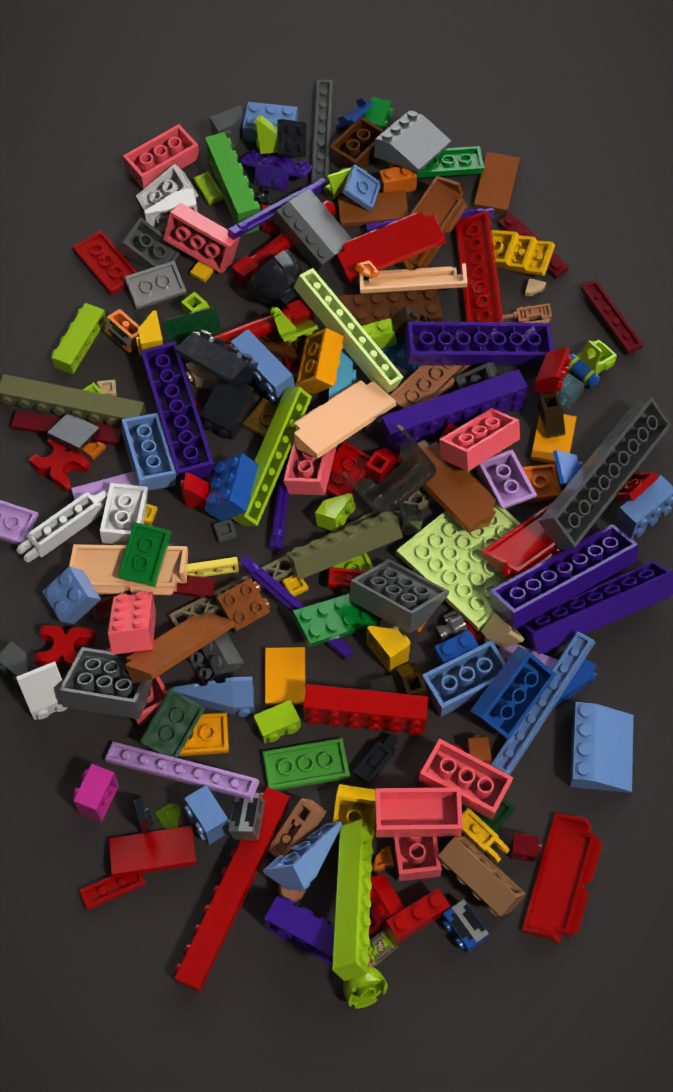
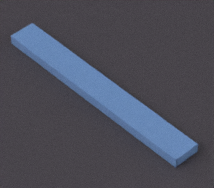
(565, 670)

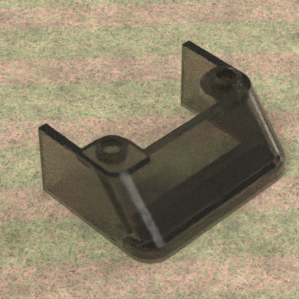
(401, 482)

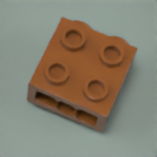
(243, 604)

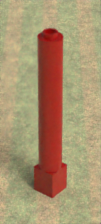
(248, 266)
(296, 312)

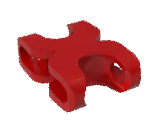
(59, 464)
(64, 646)

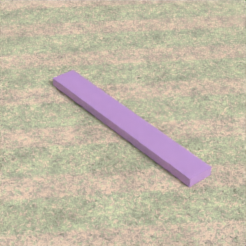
(182, 770)

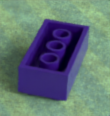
(301, 928)

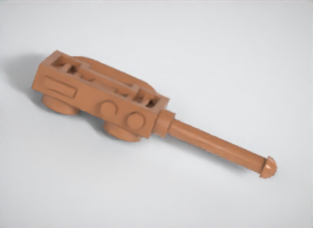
(528, 313)

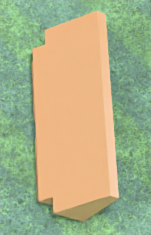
(414, 280)
(341, 417)
(103, 564)

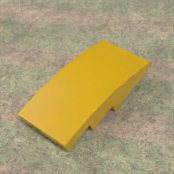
(521, 253)

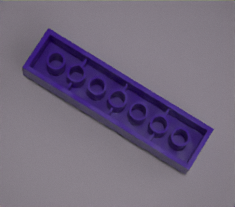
(477, 343)
(178, 411)
(432, 417)
(563, 576)
(599, 606)

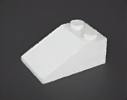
(167, 183)
(159, 213)
(123, 507)
(42, 690)

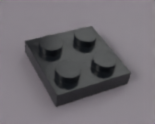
(291, 138)

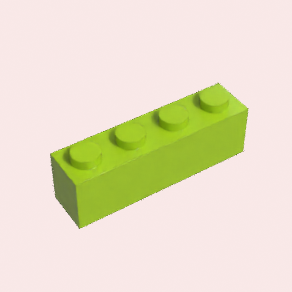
(78, 338)

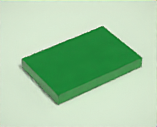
(144, 554)

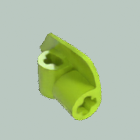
(336, 183)

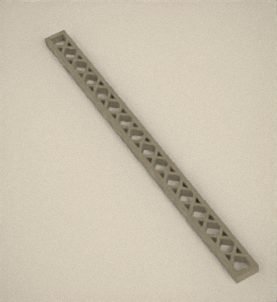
(274, 567)

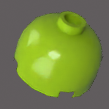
(365, 988)

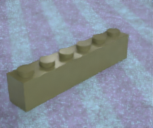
(344, 545)

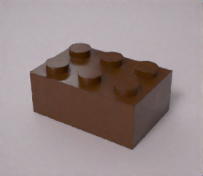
(355, 145)

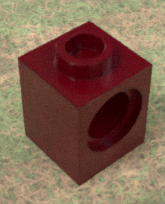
(525, 847)

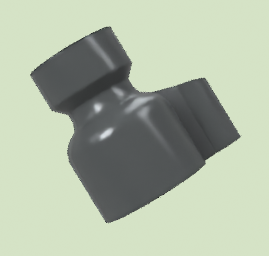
(454, 626)

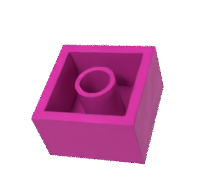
(95, 792)

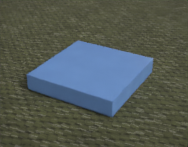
(361, 187)

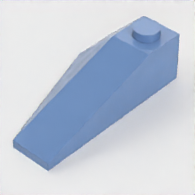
(232, 696)
(306, 859)

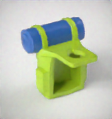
(591, 361)

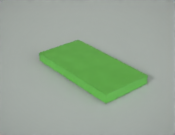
(306, 764)

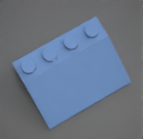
(601, 748)

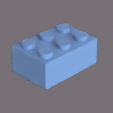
(268, 111)
(645, 509)

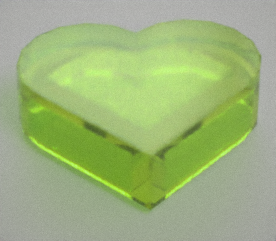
(169, 816)

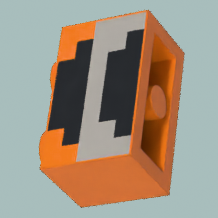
(122, 330)

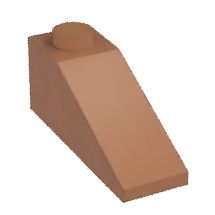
(297, 827)

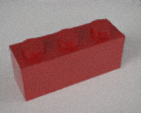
(416, 917)

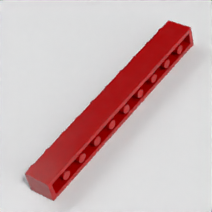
(229, 896)

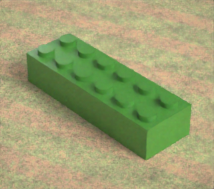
(231, 178)

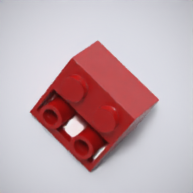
(553, 371)
(383, 902)

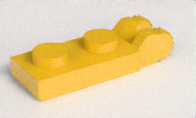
(482, 835)

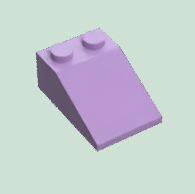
(505, 479)

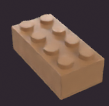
(481, 875)

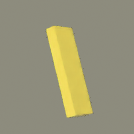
(213, 567)

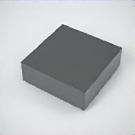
(225, 530)

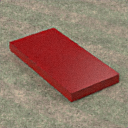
(104, 261)
(152, 851)

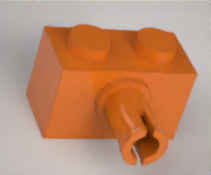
(397, 179)

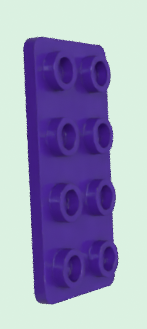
(275, 171)

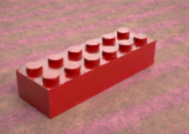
(365, 709)

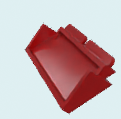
(391, 243)
(521, 547)
(560, 884)

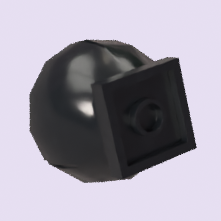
(276, 281)

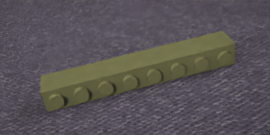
(66, 400)

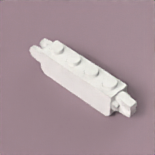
(63, 525)

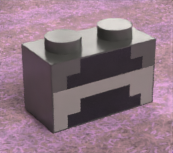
(246, 817)

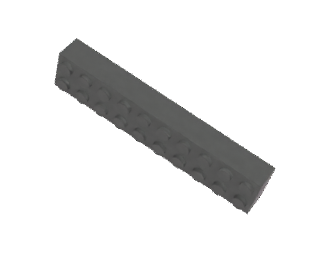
(604, 473)

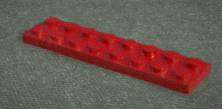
(477, 251)

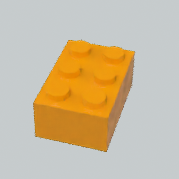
(320, 361)

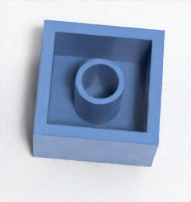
(71, 595)
(206, 815)

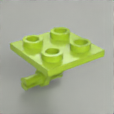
(288, 331)

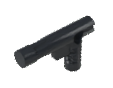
(264, 198)

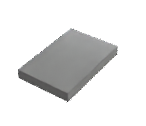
(155, 285)

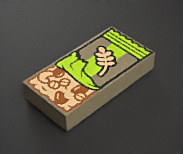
(379, 949)

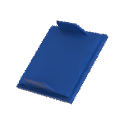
(355, 113)

